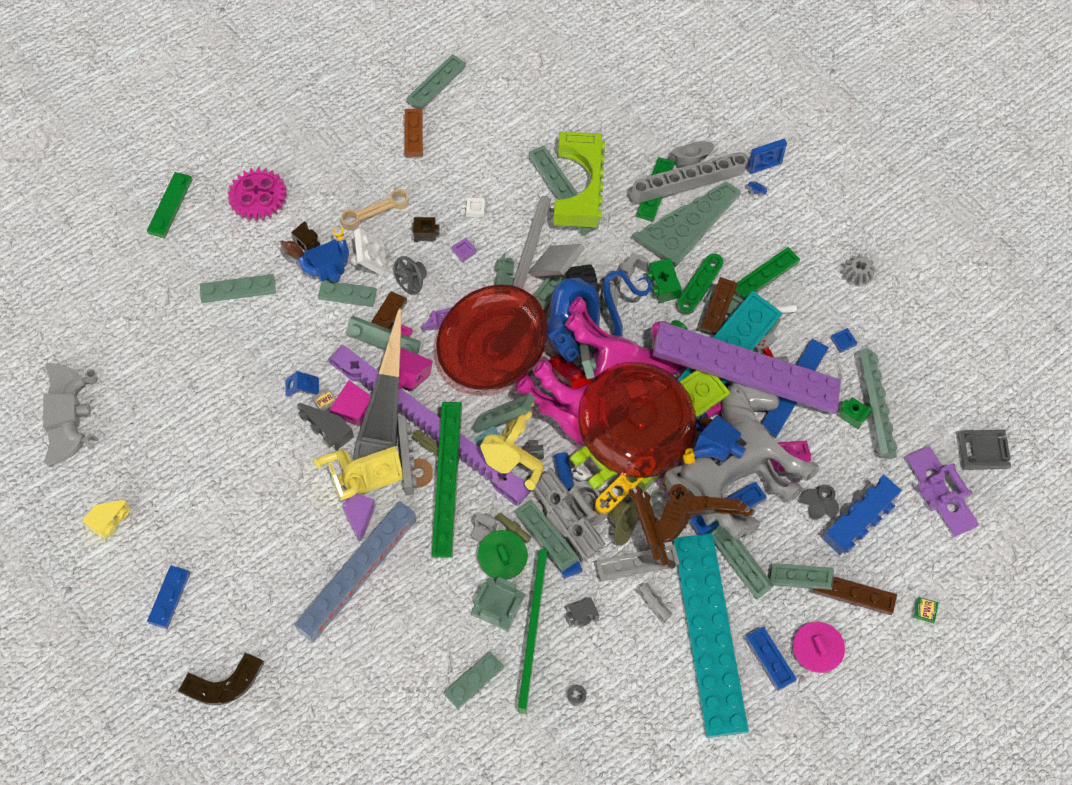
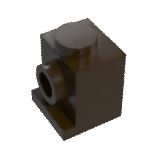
(425, 228)
(304, 237)

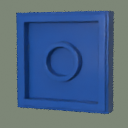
(767, 156)

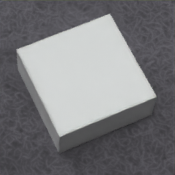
(475, 207)

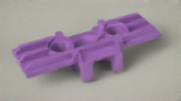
(937, 493)

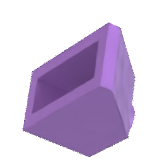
(359, 513)

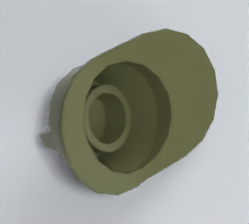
(624, 520)

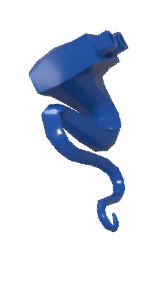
(559, 336)

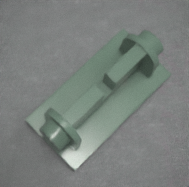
(504, 267)

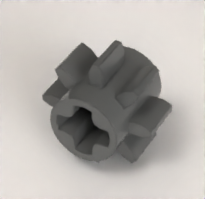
(535, 449)

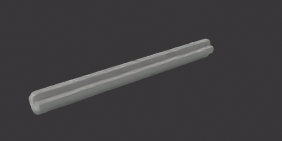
(531, 242)

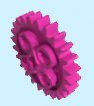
(257, 194)

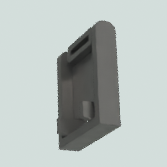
(987, 449)

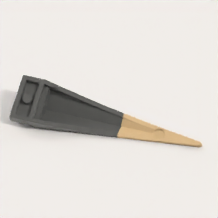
(381, 418)

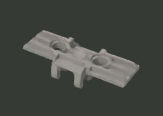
(564, 518)

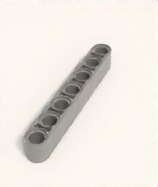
(689, 177)

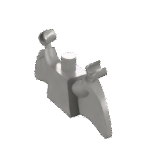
(63, 412)

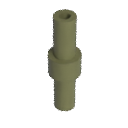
(513, 527)

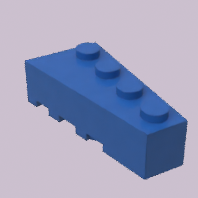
(863, 516)

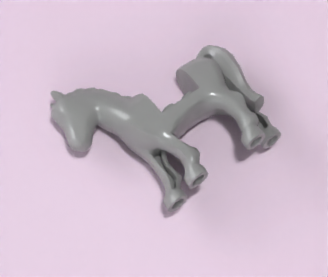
(712, 480)

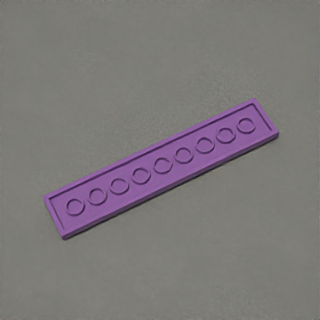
(747, 367)

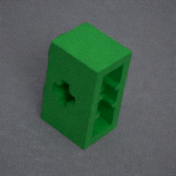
(664, 280)

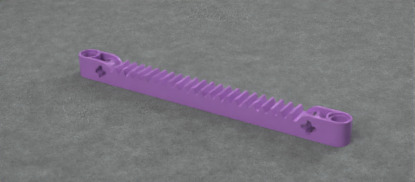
(359, 370)

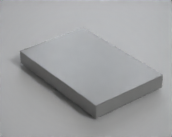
(556, 260)

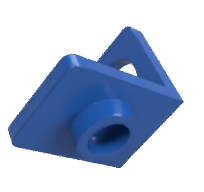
(302, 382)

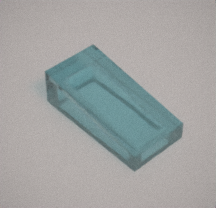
(479, 439)

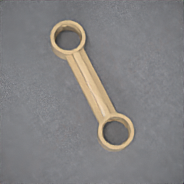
(374, 209)

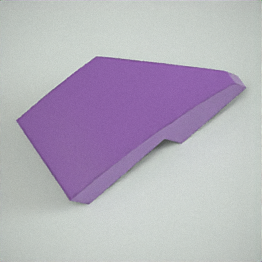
(435, 319)

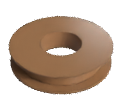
(426, 478)

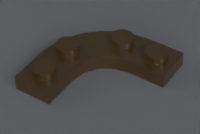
(227, 690)

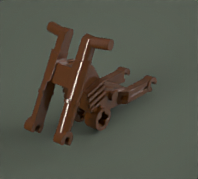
(676, 516)

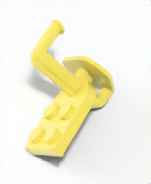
(504, 455)
(363, 473)

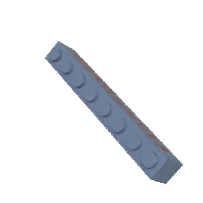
(355, 572)

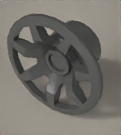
(412, 273)

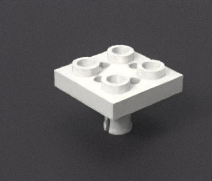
(369, 252)

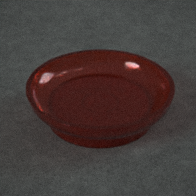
(492, 337)
(637, 419)

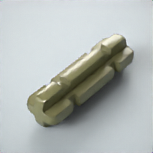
(426, 442)

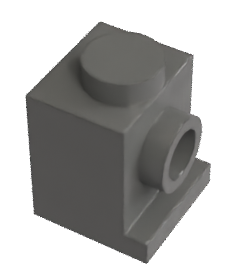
(582, 613)

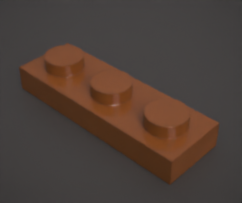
(413, 132)

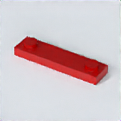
(568, 372)

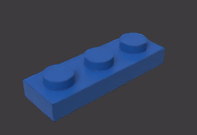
(168, 597)
(771, 658)

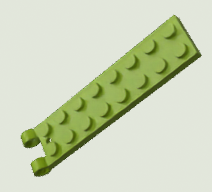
(705, 392)

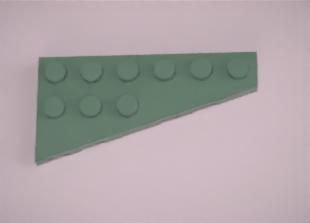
(684, 227)

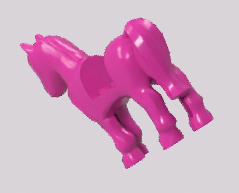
(607, 352)

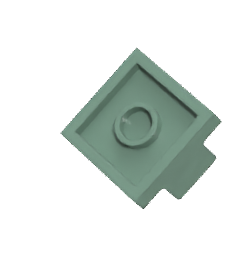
(498, 603)

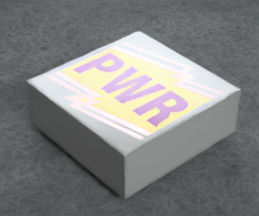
(324, 400)

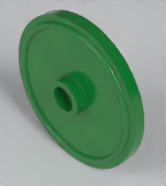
(502, 554)

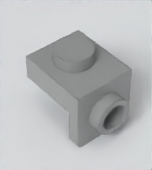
(634, 261)
(484, 525)

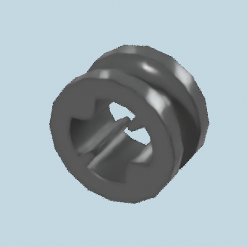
(579, 689)

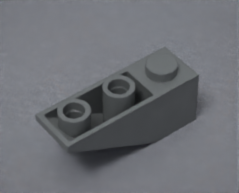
(330, 426)

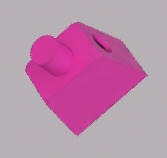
(413, 369)
(351, 404)

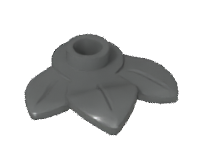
(818, 504)

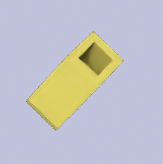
(105, 517)

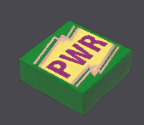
(926, 610)

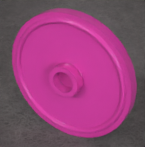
(818, 647)

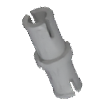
(655, 602)

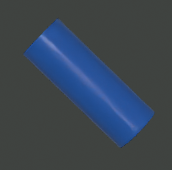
(563, 469)

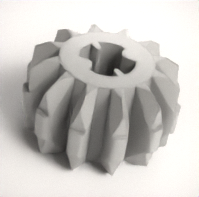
(859, 269)

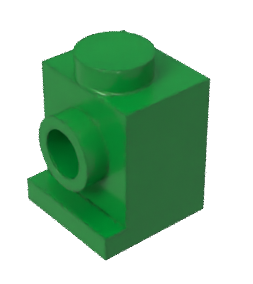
(854, 412)

